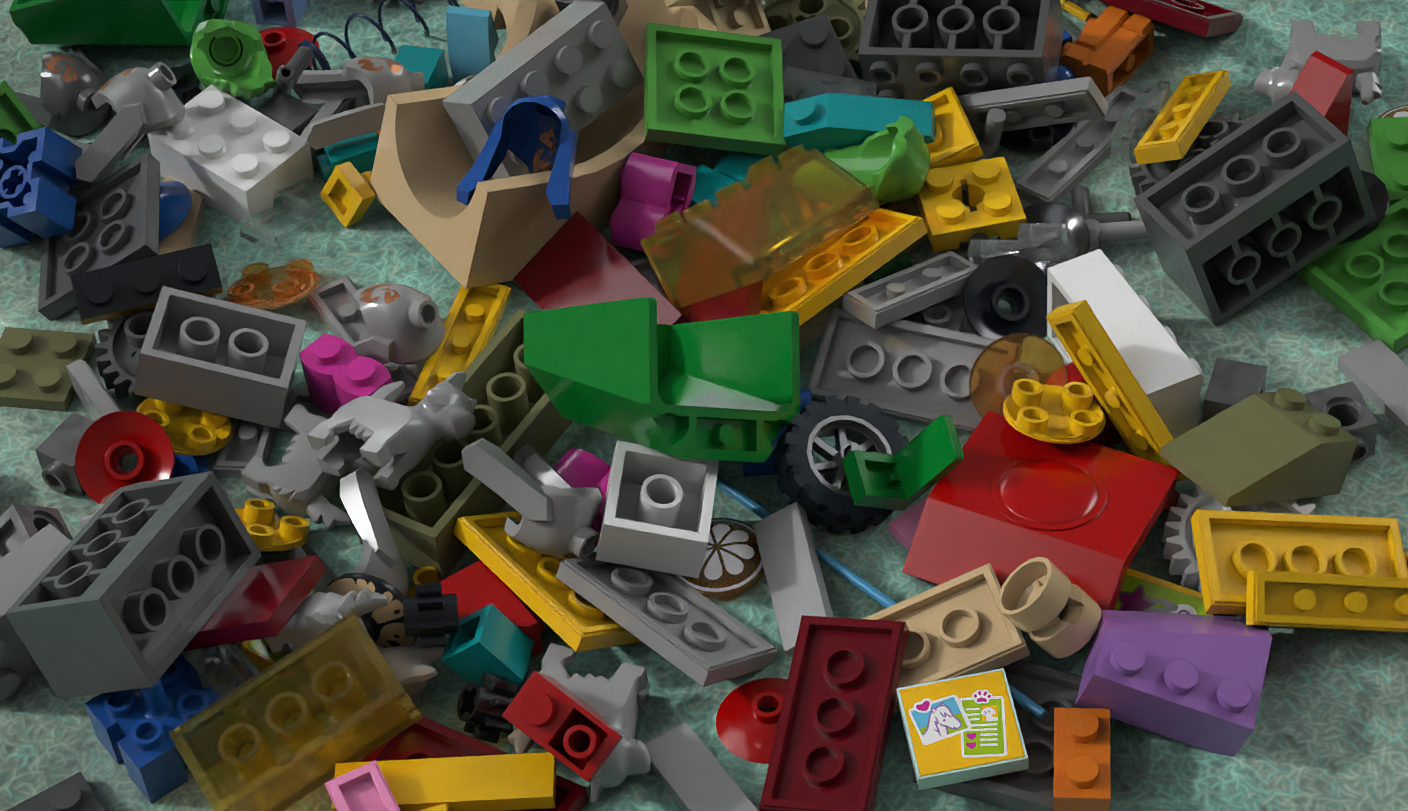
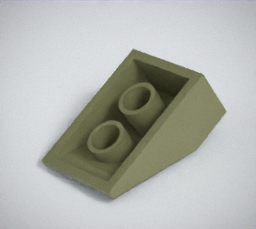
(1265, 451)

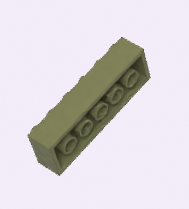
(438, 490)

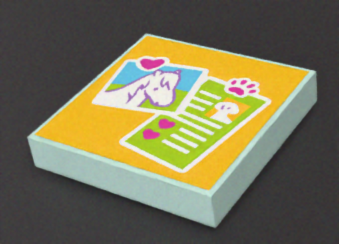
(962, 729)

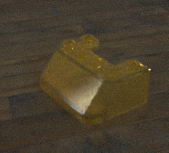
(756, 225)

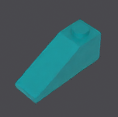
(847, 119)

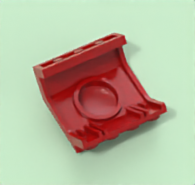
(1044, 499)

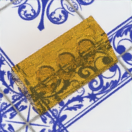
(295, 722)

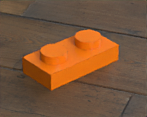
(1081, 759)

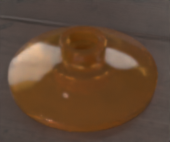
(1010, 360)

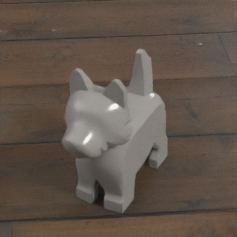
(1359, 54)
(391, 433)
(299, 483)
(325, 609)
(616, 701)

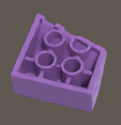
(1178, 675)

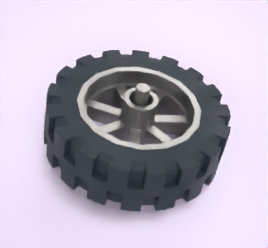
(803, 479)

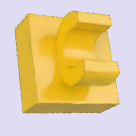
(348, 193)

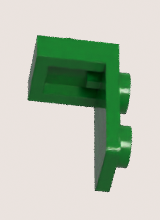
(902, 478)

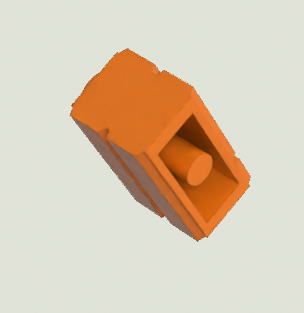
(1110, 48)

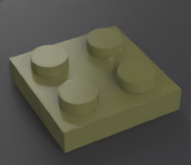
(35, 367)

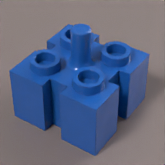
(36, 186)
(137, 724)

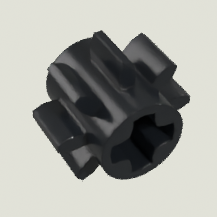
(430, 615)
(483, 707)

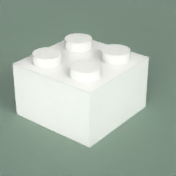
(657, 511)

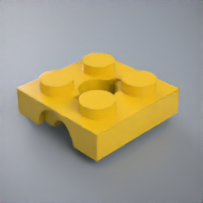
(988, 189)

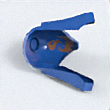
(541, 138)

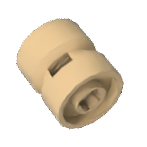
(1049, 607)

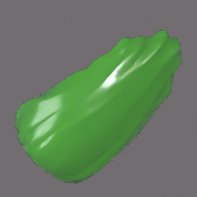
(231, 58)
(889, 161)

